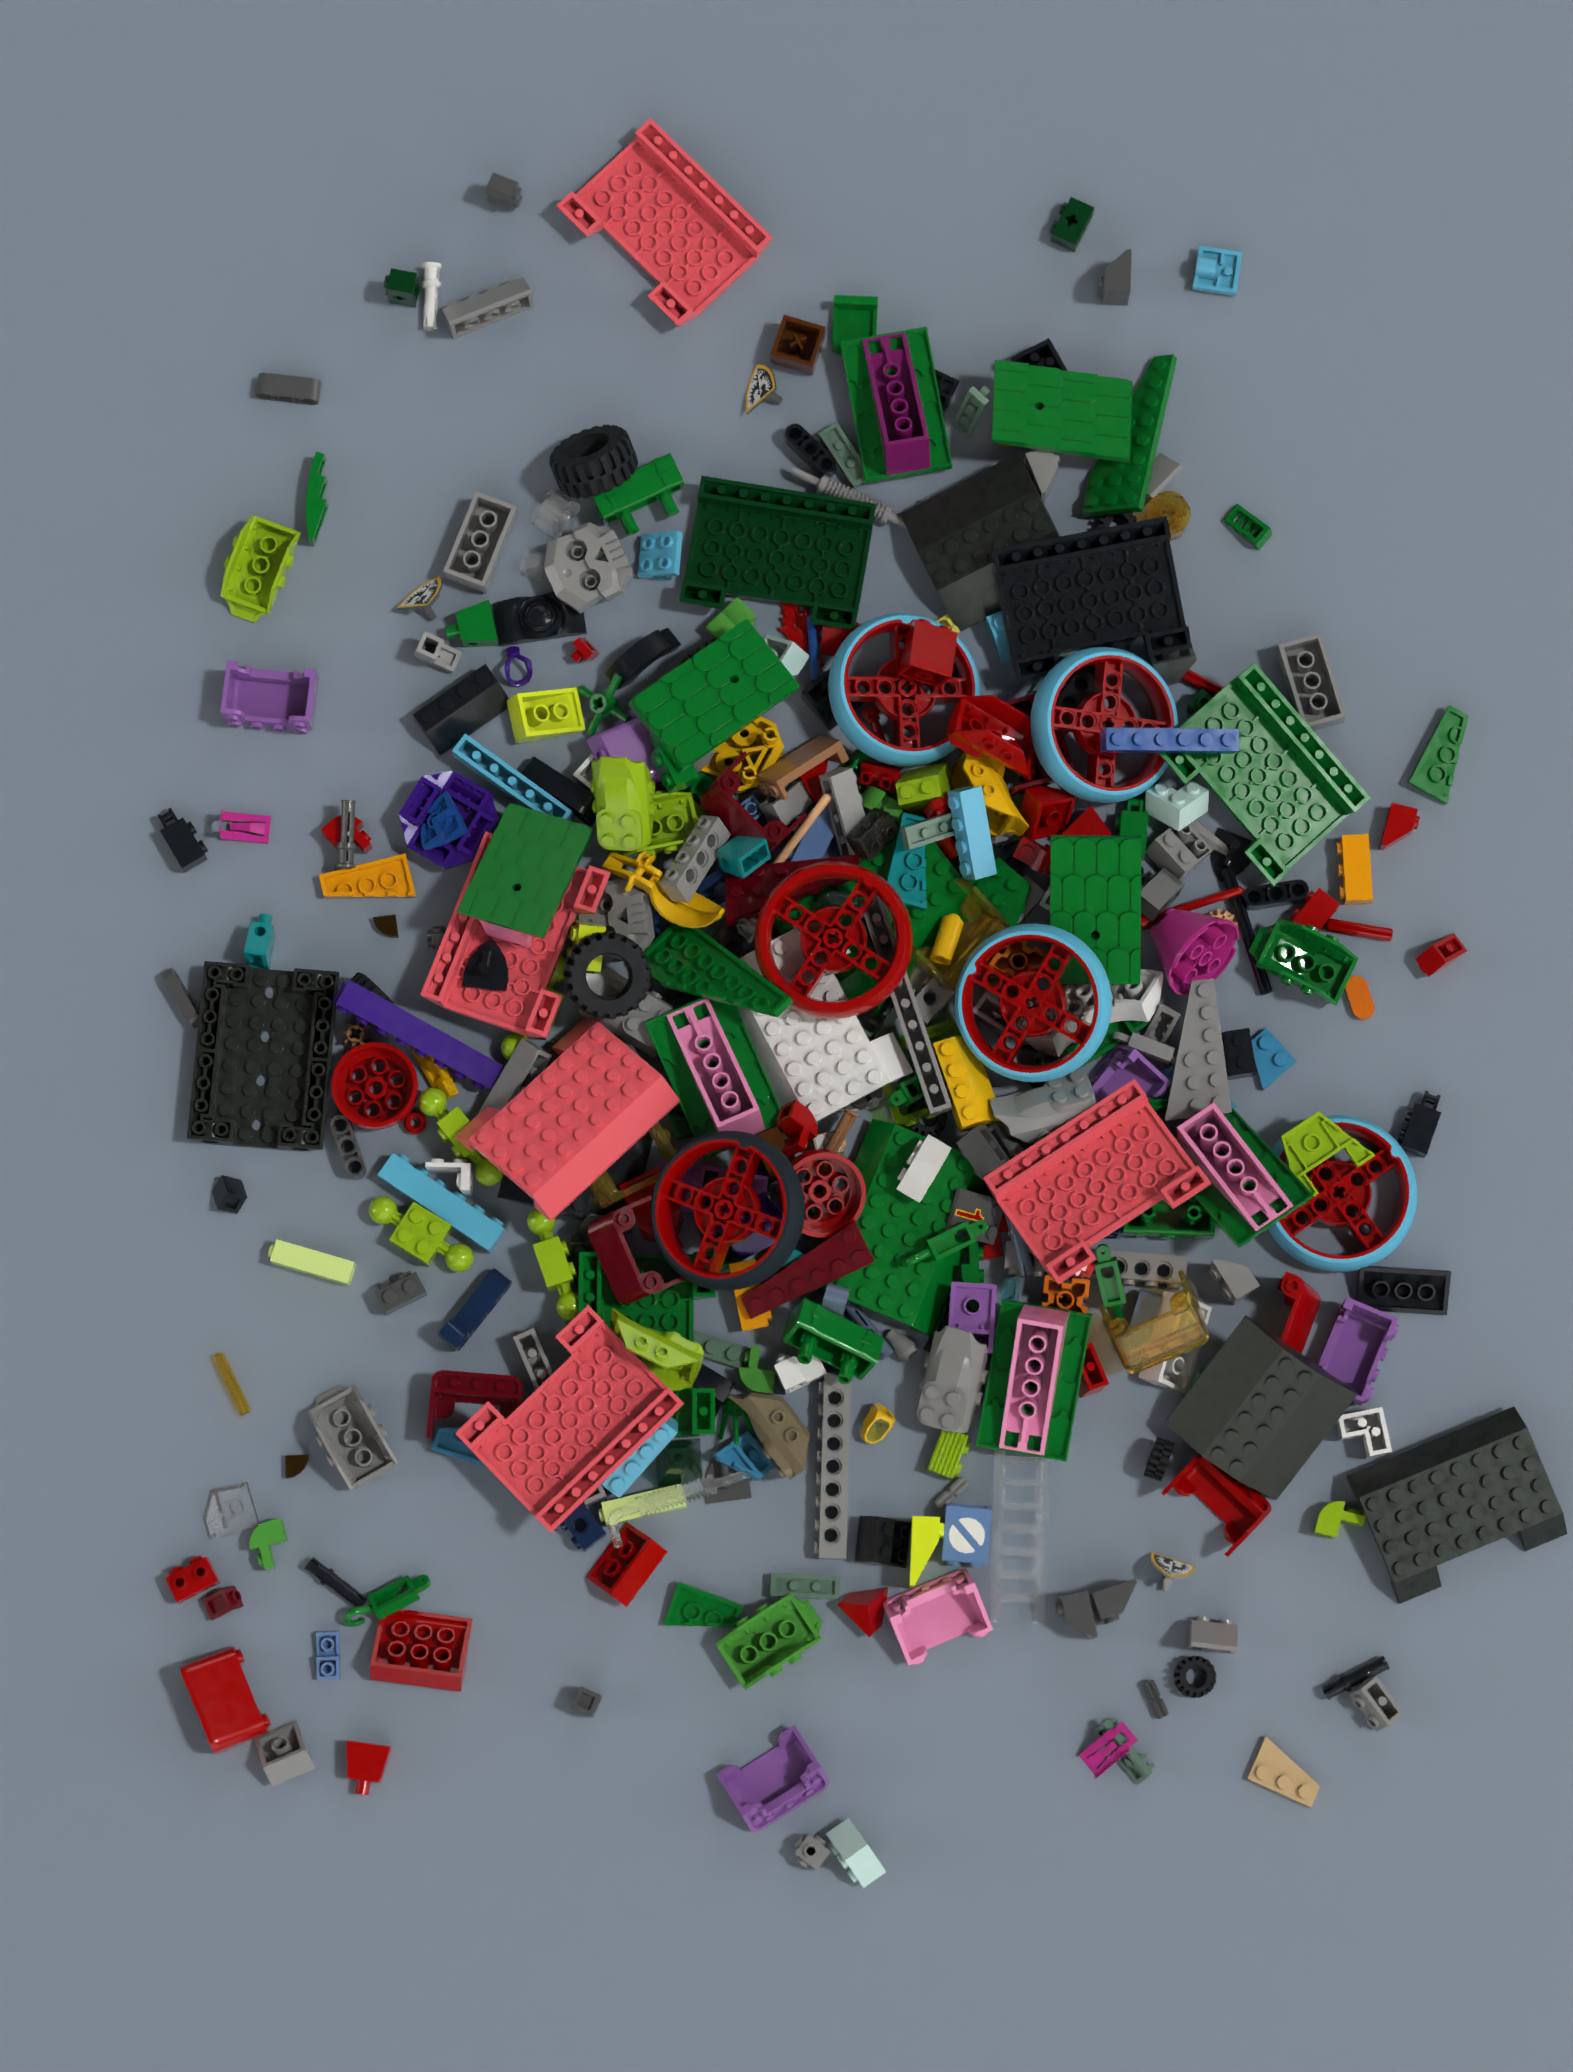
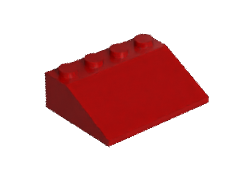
(421, 1649)

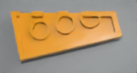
(374, 879)

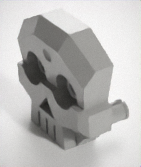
(571, 573)
(631, 905)

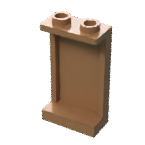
(799, 762)

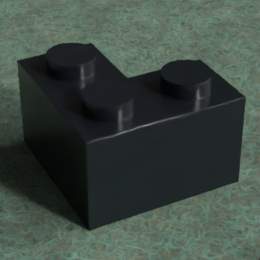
(1042, 355)

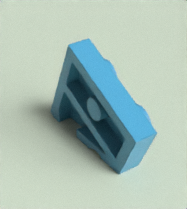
(1270, 1058)
(746, 1457)

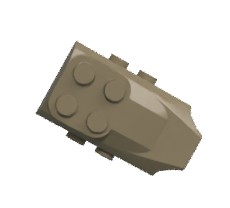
(778, 1429)

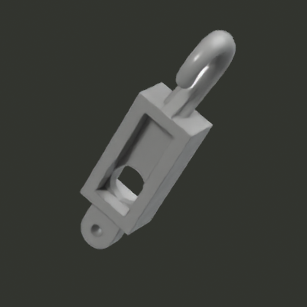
(1148, 1047)

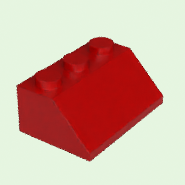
(626, 1568)

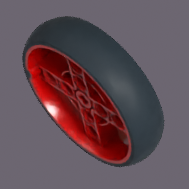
(784, 1231)

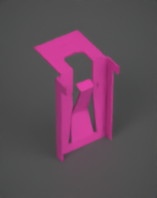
(258, 828)
(1095, 1760)

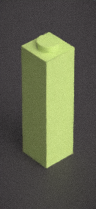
(312, 1262)
(609, 1506)

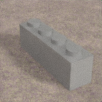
(845, 804)
(522, 1068)

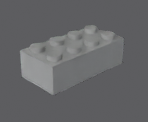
(480, 542)
(1311, 681)

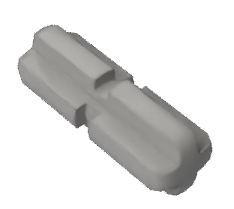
(954, 1490)

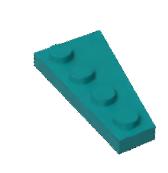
(908, 869)

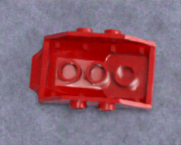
(993, 729)

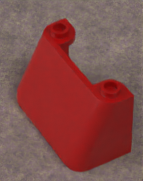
(1305, 1305)
(224, 1700)

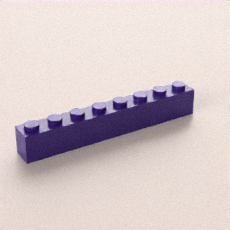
(417, 1033)

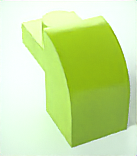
(1330, 1517)

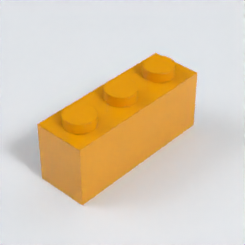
(1355, 869)
(745, 1321)

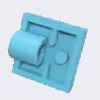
(1217, 270)
(660, 555)

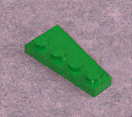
(1438, 761)

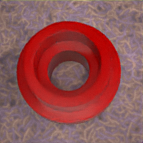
(415, 1116)

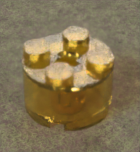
(1175, 506)

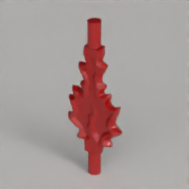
(796, 628)

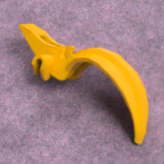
(695, 914)

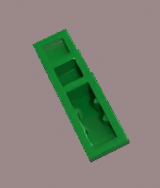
(315, 505)

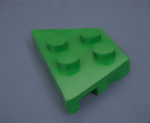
(1005, 891)

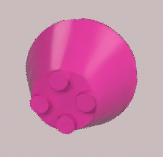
(1193, 947)

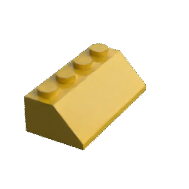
(965, 1083)

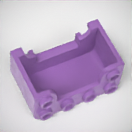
(269, 698)
(1357, 1346)

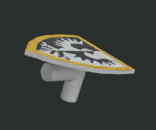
(1170, 1569)

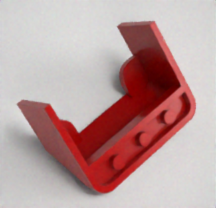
(1229, 1499)

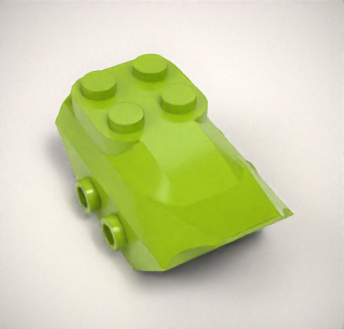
(257, 567)
(623, 803)
(672, 824)
(666, 1355)

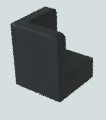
(229, 1194)

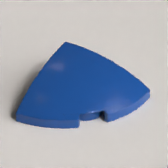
(443, 823)

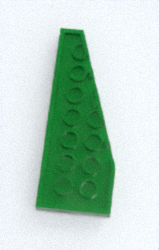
(1123, 486)
(700, 966)

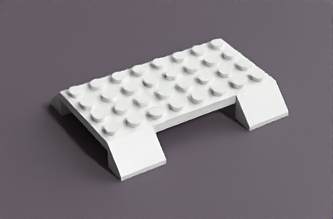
(816, 1058)

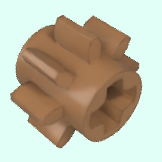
(358, 1029)

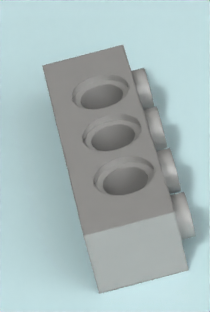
(694, 859)

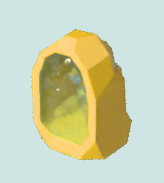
(876, 1424)

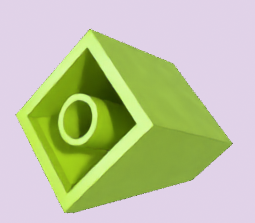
(922, 785)

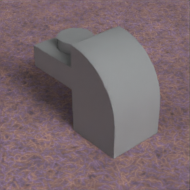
(433, 651)

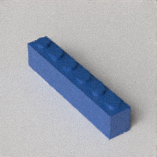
(1169, 740)

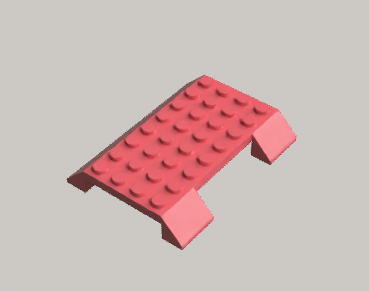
(670, 222)
(526, 1004)
(572, 1118)
(1093, 1179)
(574, 1424)

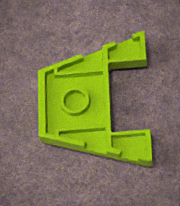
(1317, 1141)

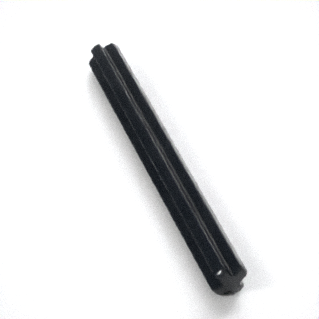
(1246, 930)

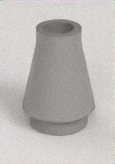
(903, 1346)

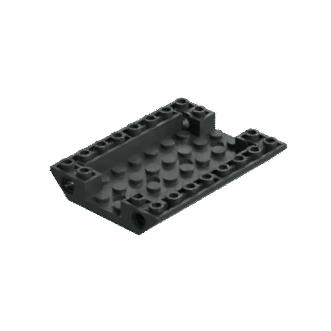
(234, 1056)

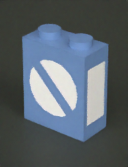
(966, 1534)

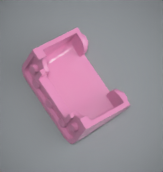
(936, 1614)

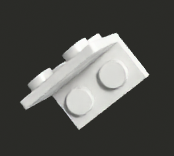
(464, 1173)

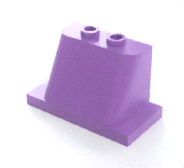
(628, 741)

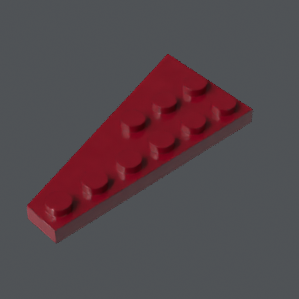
(748, 894)

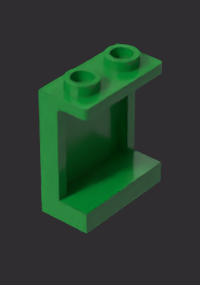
(853, 318)

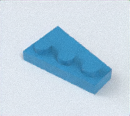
(450, 1444)

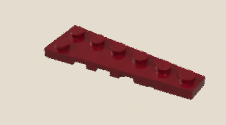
(825, 1263)

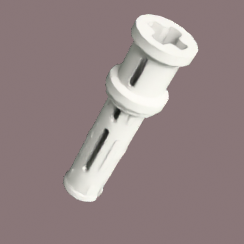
(431, 286)

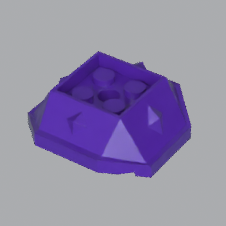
(474, 805)

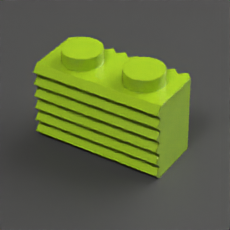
(948, 1454)

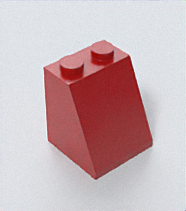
(928, 653)

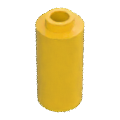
(947, 939)

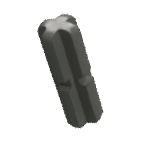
(1153, 1694)

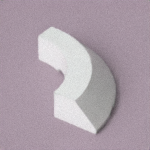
(1129, 1002)

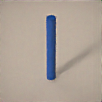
(813, 650)

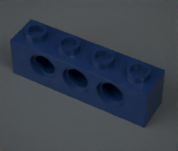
(592, 1533)

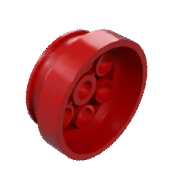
(364, 1059)
(850, 1195)

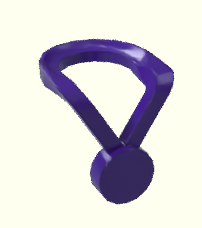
(514, 652)

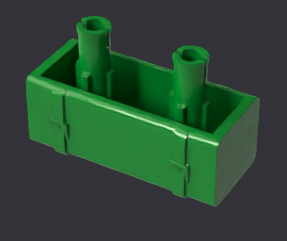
(648, 484)
(1162, 1221)
(832, 1340)

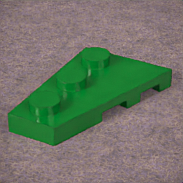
(701, 1608)

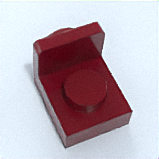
(223, 1602)

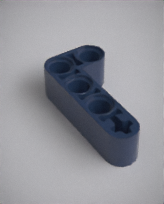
(475, 1310)

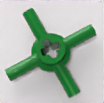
(604, 704)

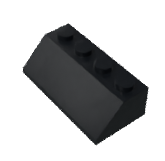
(462, 709)

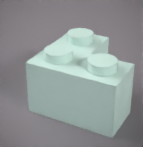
(1176, 807)
(854, 1853)

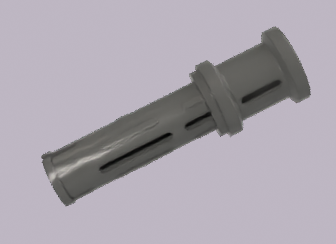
(346, 845)

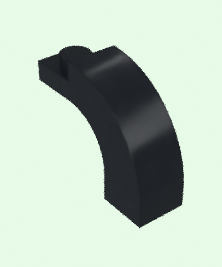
(642, 654)

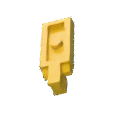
(437, 1076)

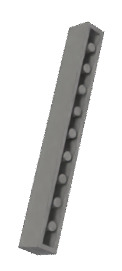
(909, 1014)

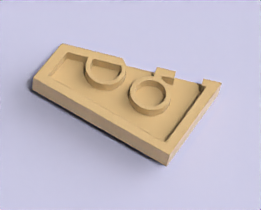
(1280, 1774)

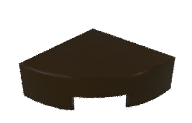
(387, 925)
(295, 1464)

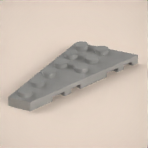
(1200, 1061)

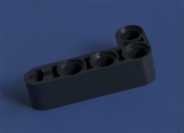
(562, 789)

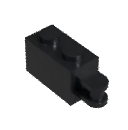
(182, 841)
(1420, 1126)

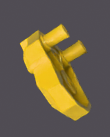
(761, 741)

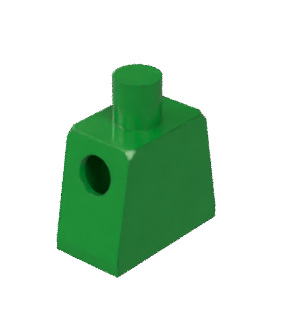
(474, 626)

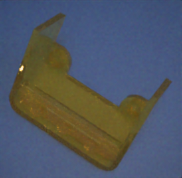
(981, 923)
(1160, 1337)

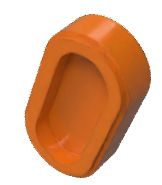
(1359, 998)

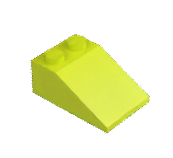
(545, 714)
(924, 1539)

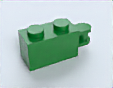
(670, 775)
(1134, 822)

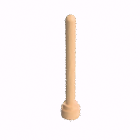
(804, 827)

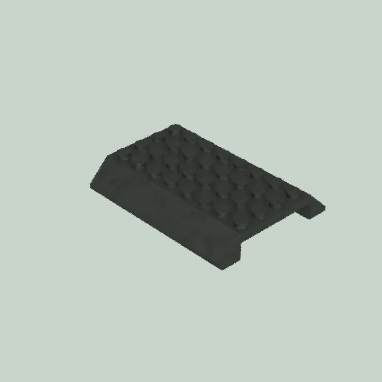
(1457, 1499)

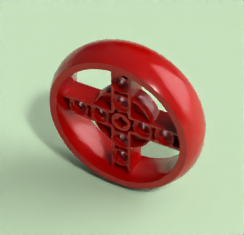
(855, 935)

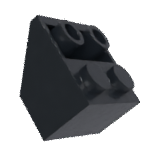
(817, 699)
(882, 1541)

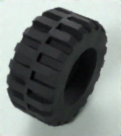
(593, 461)
(625, 1000)

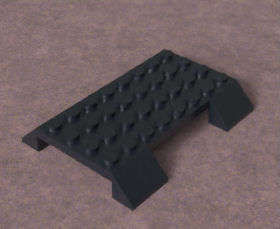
(1089, 593)

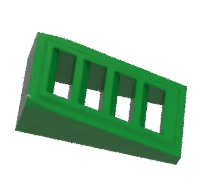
(1265, 530)

